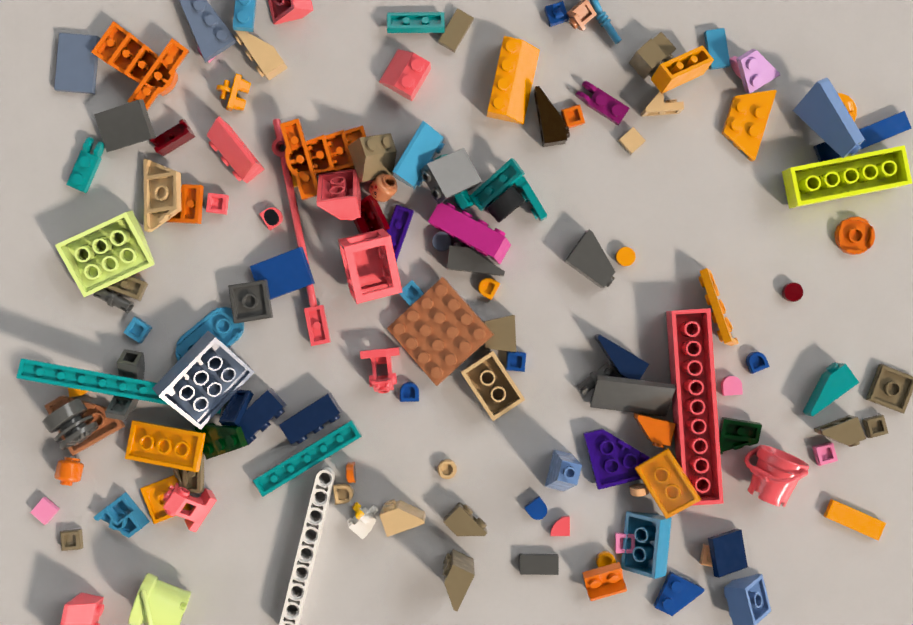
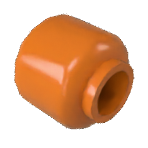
(69, 471)

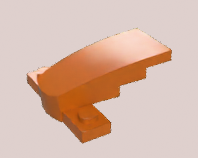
(138, 62)
(316, 155)

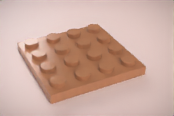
(440, 331)

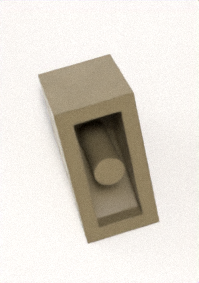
(844, 431)

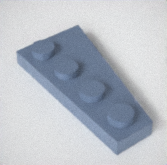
(207, 28)

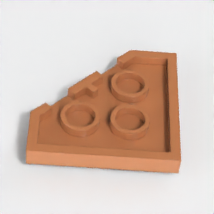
(106, 425)

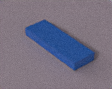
(885, 129)

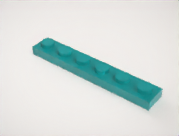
(307, 458)

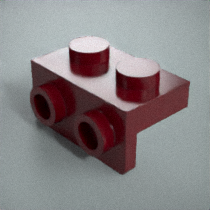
(371, 216)

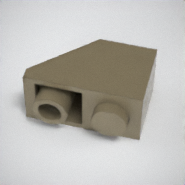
(463, 523)

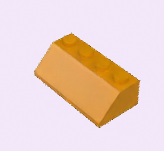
(513, 80)

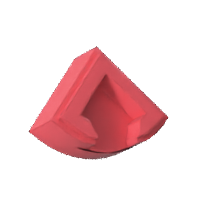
(561, 527)

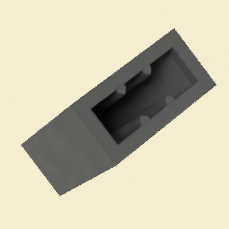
(591, 261)

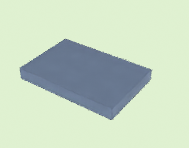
(76, 64)

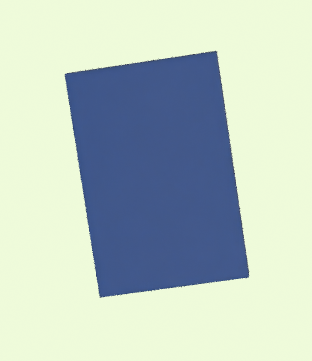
(284, 272)

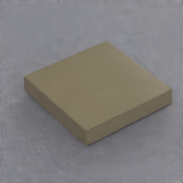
(891, 388)

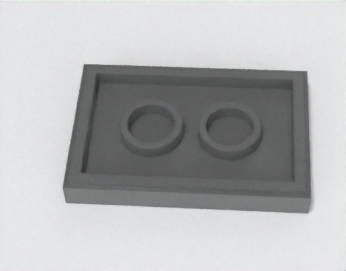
(124, 125)

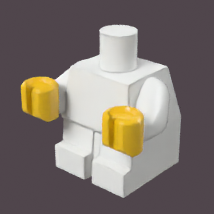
(363, 520)

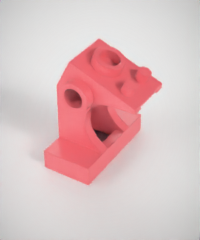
(383, 383)
(177, 498)

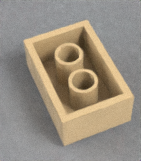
(492, 385)

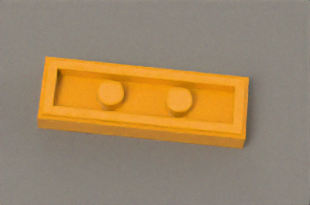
(854, 519)

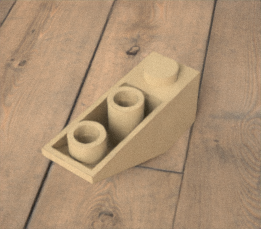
(265, 55)

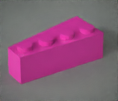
(470, 231)

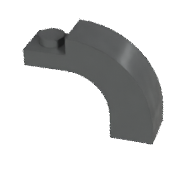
(130, 365)

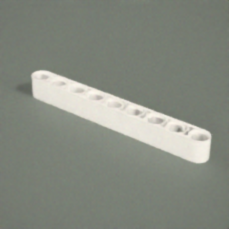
(306, 541)

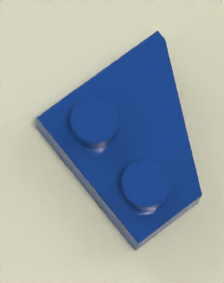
(676, 594)

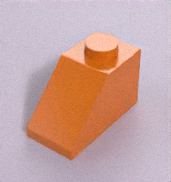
(656, 430)

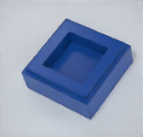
(515, 361)

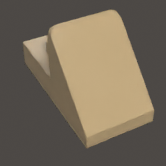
(658, 107)

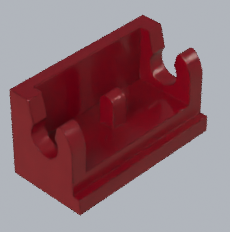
(173, 138)

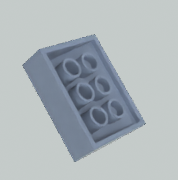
(203, 380)

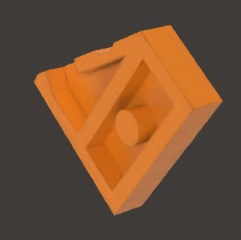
(190, 205)

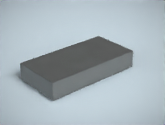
(539, 564)

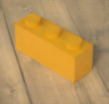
(682, 69)

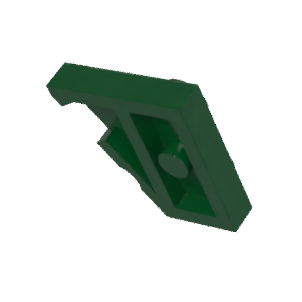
(738, 433)

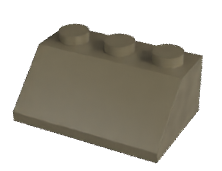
(457, 576)

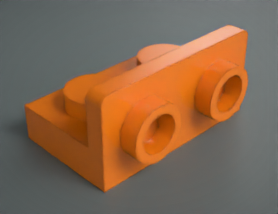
(604, 581)

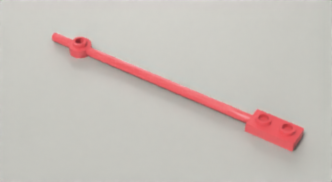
(315, 314)

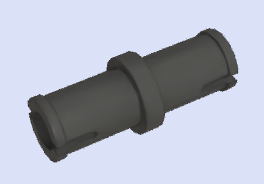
(114, 299)
(590, 381)

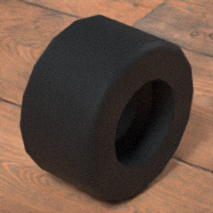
(505, 204)

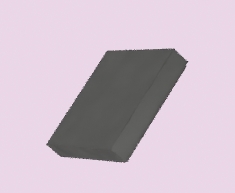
(250, 301)

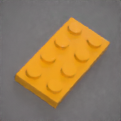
(165, 446)

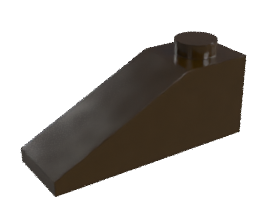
(550, 121)

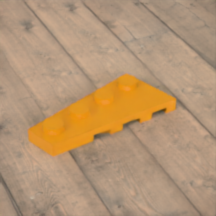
(725, 326)

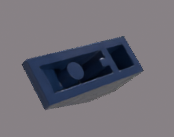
(623, 361)

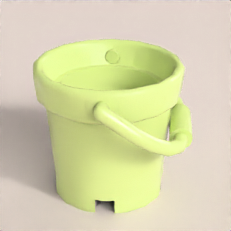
(158, 603)

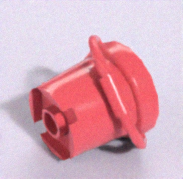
(774, 474)

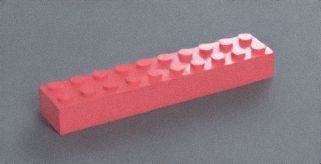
(695, 401)

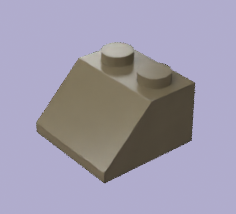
(373, 156)

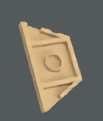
(161, 194)

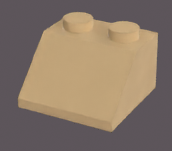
(400, 516)

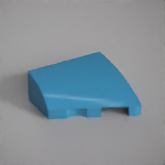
(123, 516)

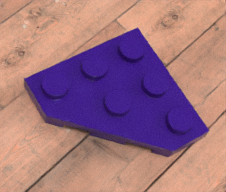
(612, 459)

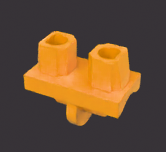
(238, 85)

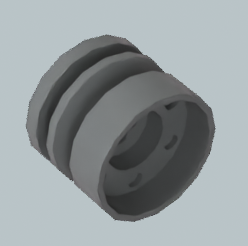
(70, 423)

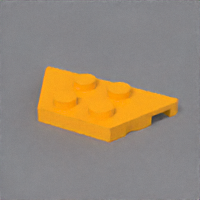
(748, 121)

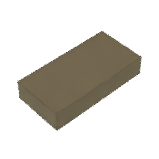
(456, 30)

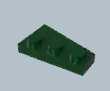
(221, 439)

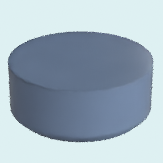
(441, 241)

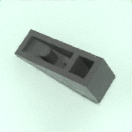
(466, 260)

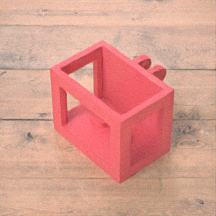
(370, 265)

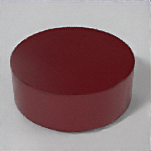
(792, 292)

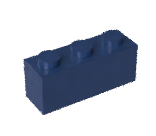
(260, 413)
(311, 419)

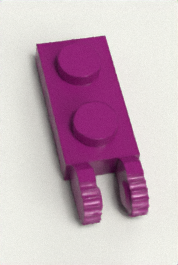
(603, 103)

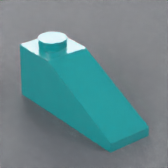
(831, 385)

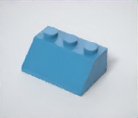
(417, 154)
(651, 544)

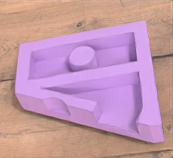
(755, 70)

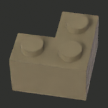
(651, 55)

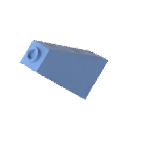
(830, 119)
(563, 471)

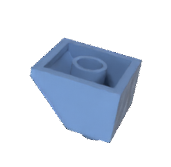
(747, 600)

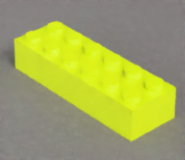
(846, 177)

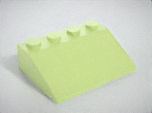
(106, 253)

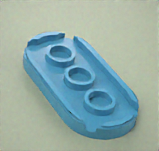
(219, 323)

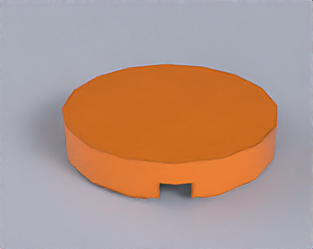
(854, 235)

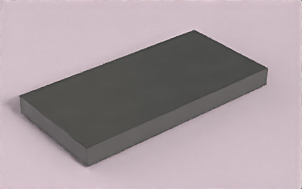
(632, 395)

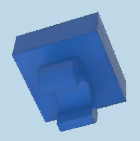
(556, 13)

